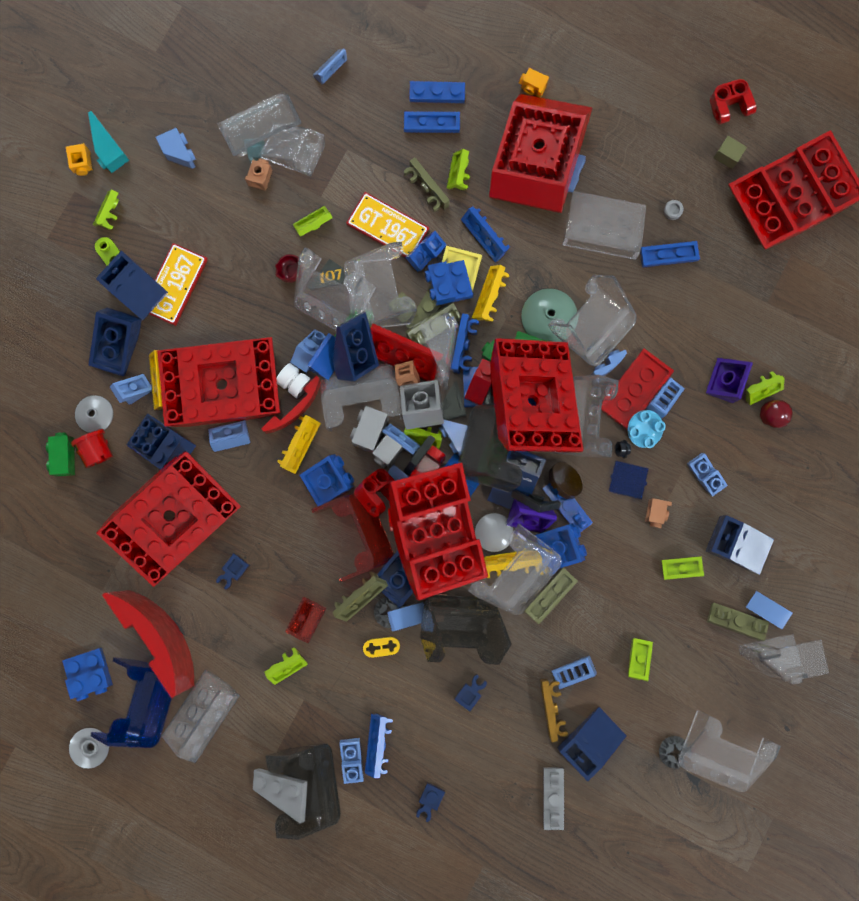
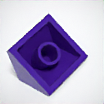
(729, 379)
(530, 518)

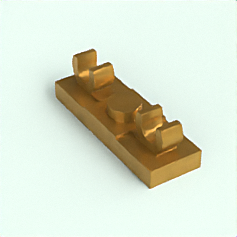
(551, 710)

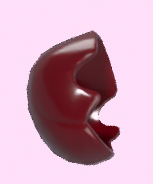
(287, 268)
(776, 413)

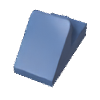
(131, 389)

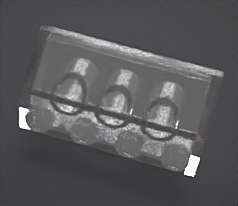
(200, 717)

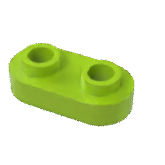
(108, 253)

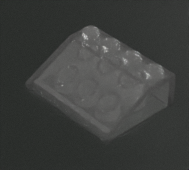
(605, 225)

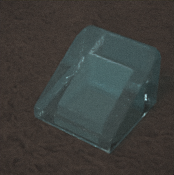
(254, 151)

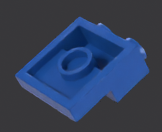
(448, 282)
(327, 479)
(566, 543)
(87, 674)

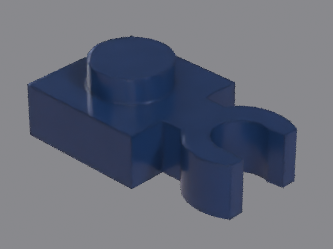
(234, 569)
(469, 695)
(430, 799)

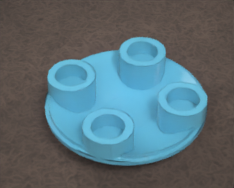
(645, 428)

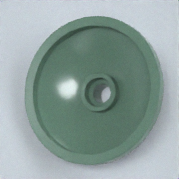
(536, 308)

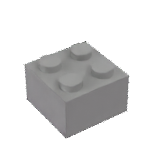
(421, 404)
(369, 430)

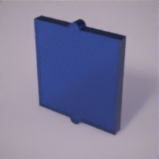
(628, 480)

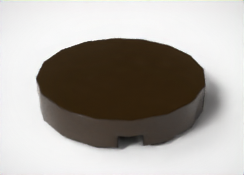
(565, 480)

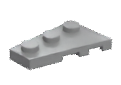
(283, 792)

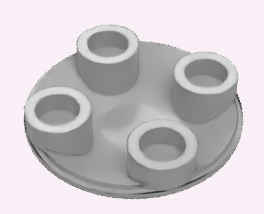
(493, 532)

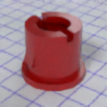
(92, 448)

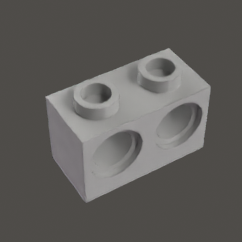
(387, 452)

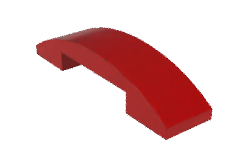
(311, 389)

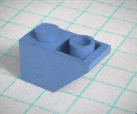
(174, 148)
(306, 349)
(455, 433)

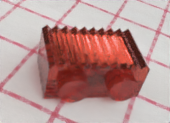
(305, 620)

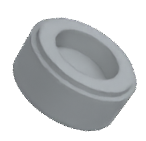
(673, 209)

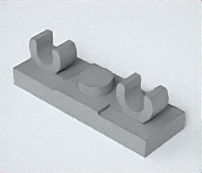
(553, 798)

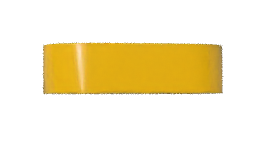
(380, 642)

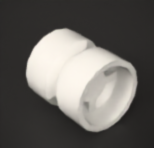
(291, 379)

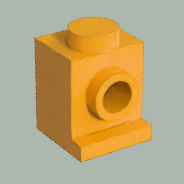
(534, 82)
(75, 155)

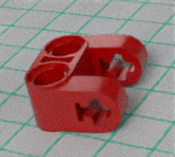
(727, 91)
(431, 460)
(367, 491)

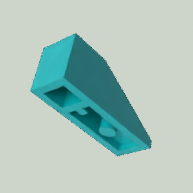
(105, 147)

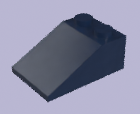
(114, 340)
(354, 349)
(398, 585)

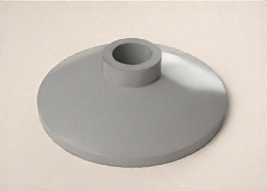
(102, 417)
(80, 751)

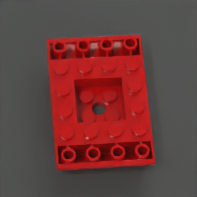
(539, 175)
(537, 372)
(192, 375)
(159, 544)

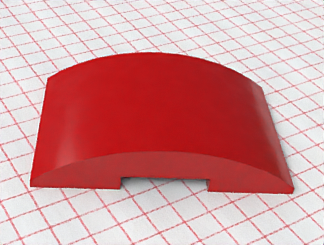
(797, 190)
(436, 531)
(160, 634)

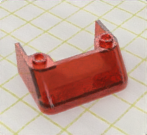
(371, 531)

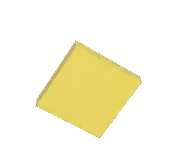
(471, 260)

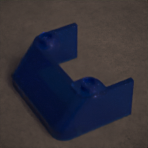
(146, 712)

